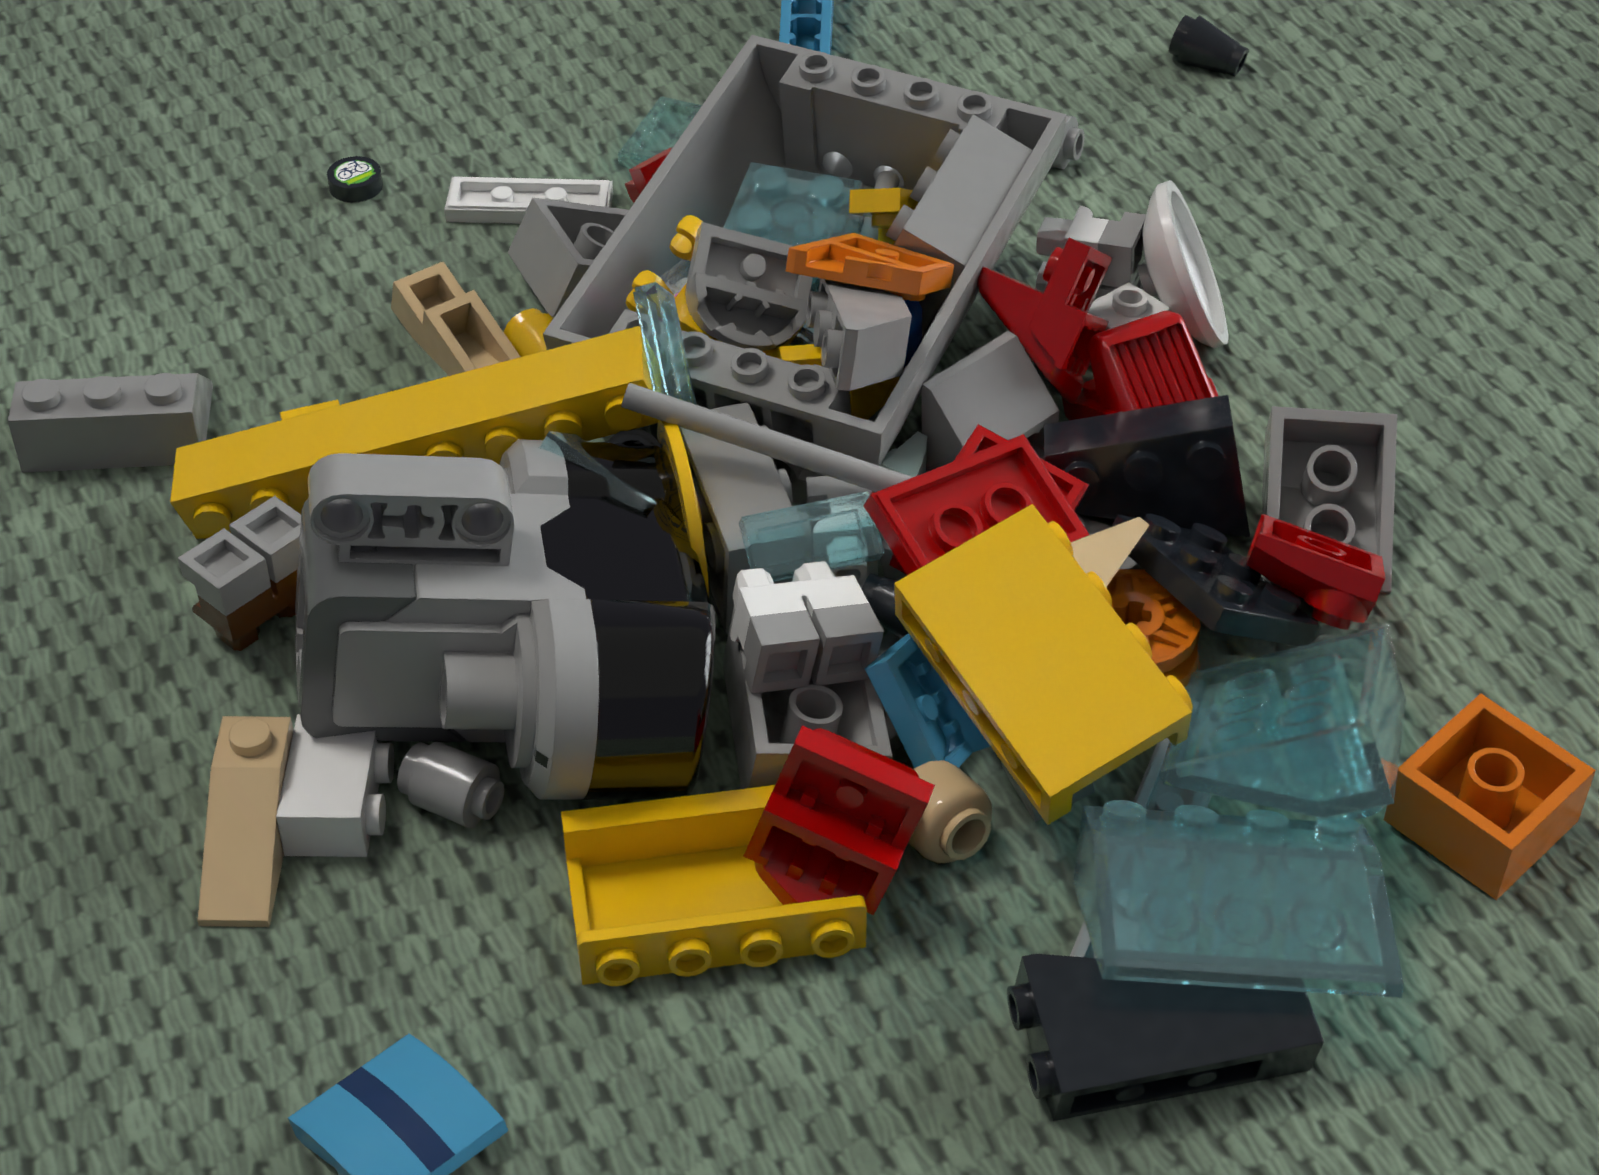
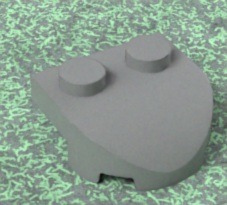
(742, 289)

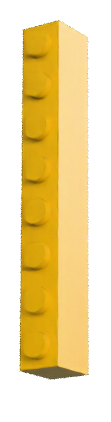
(459, 415)

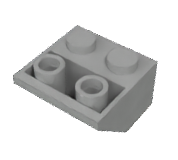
(986, 388)

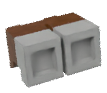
(247, 572)

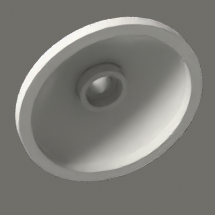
(1180, 267)

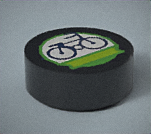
(354, 179)

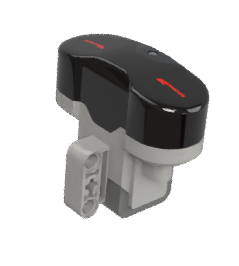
(509, 614)

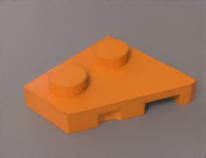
(871, 264)

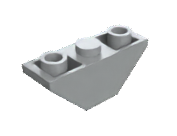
(859, 332)

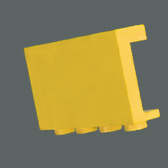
(1041, 659)
(671, 893)

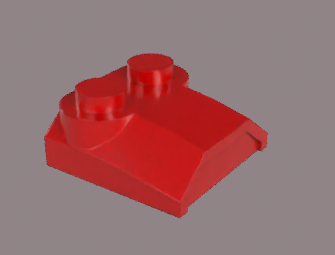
(1326, 573)

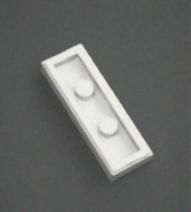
(508, 198)

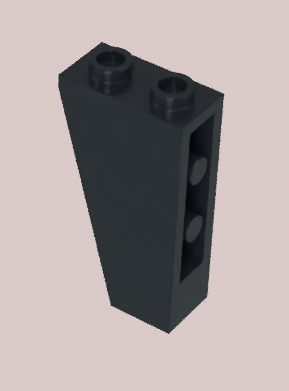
(1147, 1042)

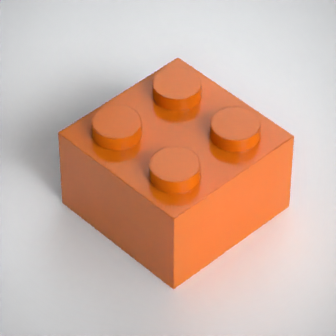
(1489, 795)

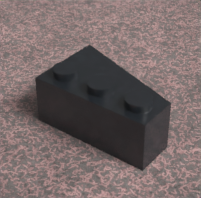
(1156, 462)

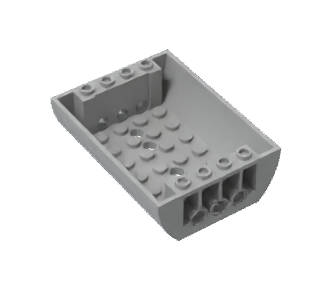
(822, 118)

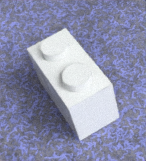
(332, 793)

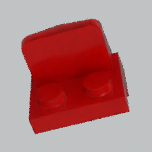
(1055, 322)
(1141, 368)
(836, 821)

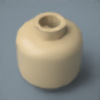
(955, 817)

